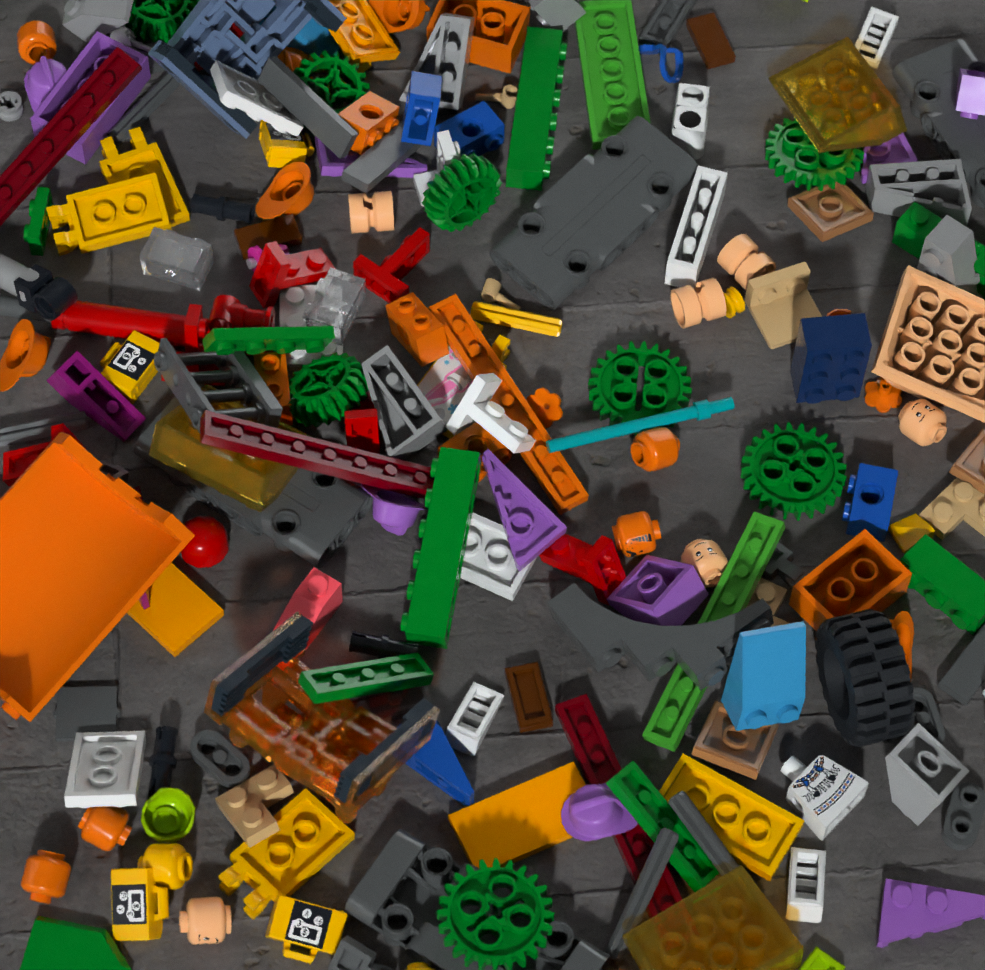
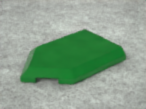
(71, 946)

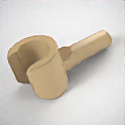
(506, 98)
(491, 294)

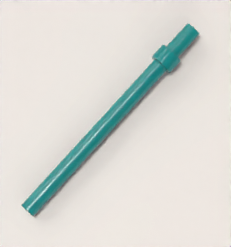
(700, 410)

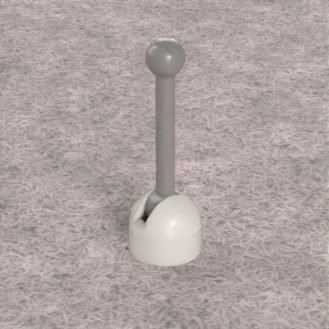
(127, 37)

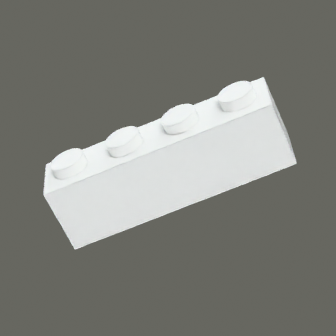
(696, 227)

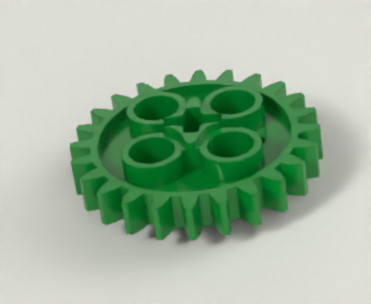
(798, 159)
(609, 385)
(793, 471)
(512, 941)

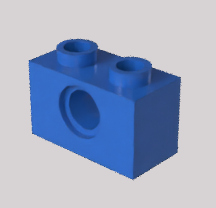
(421, 108)
(474, 129)
(871, 484)

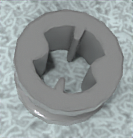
(15, 100)

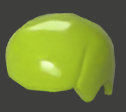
(168, 815)

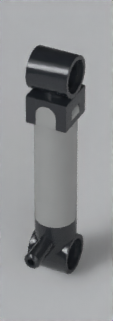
(36, 288)

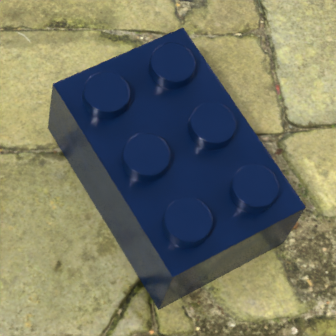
(830, 358)

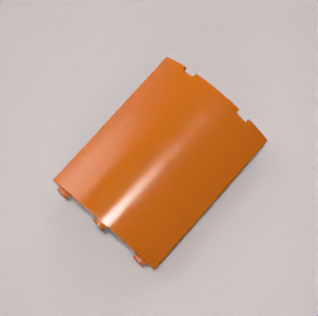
(71, 568)

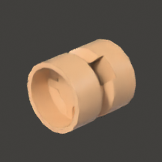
(371, 212)
(742, 259)
(696, 303)

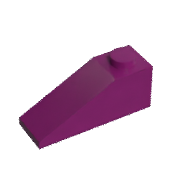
(91, 392)

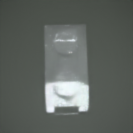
(177, 258)
(336, 303)

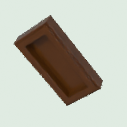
(710, 40)
(280, 229)
(528, 697)

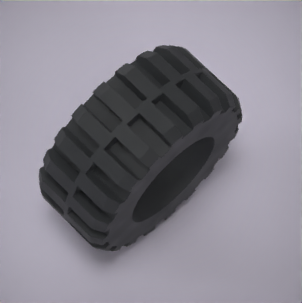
(865, 677)

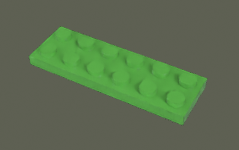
(610, 67)

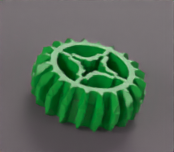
(158, 18)
(336, 69)
(462, 192)
(326, 389)

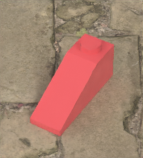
(316, 600)

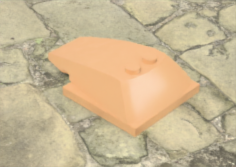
(935, 344)

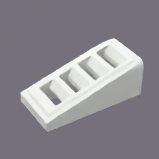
(883, 20)
(465, 737)
(806, 906)

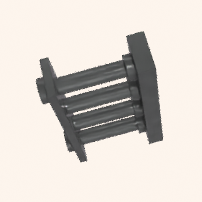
(233, 369)

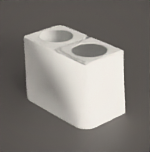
(695, 99)

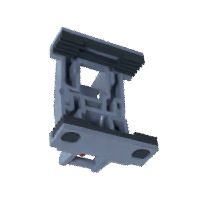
(207, 38)

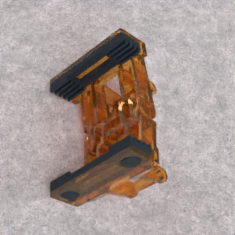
(281, 735)

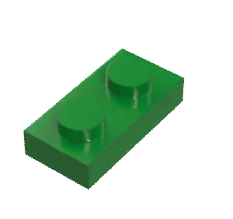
(37, 231)

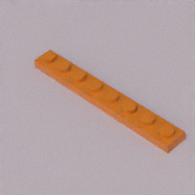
(479, 358)

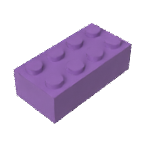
(81, 69)

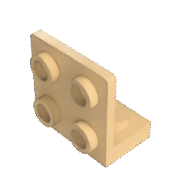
(780, 302)

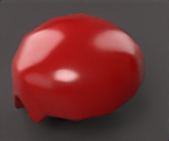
(209, 543)

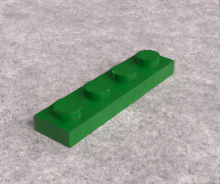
(259, 339)
(365, 678)
(655, 813)

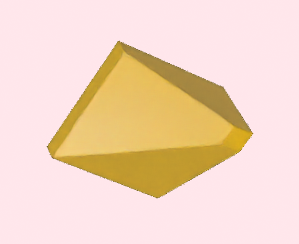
(910, 531)

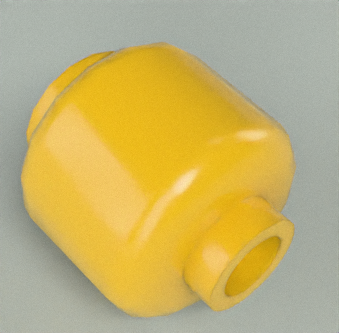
(170, 864)

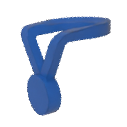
(661, 48)

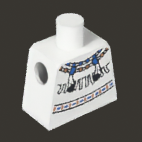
(822, 792)

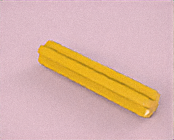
(516, 318)

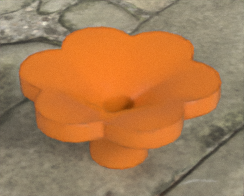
(882, 395)
(545, 406)

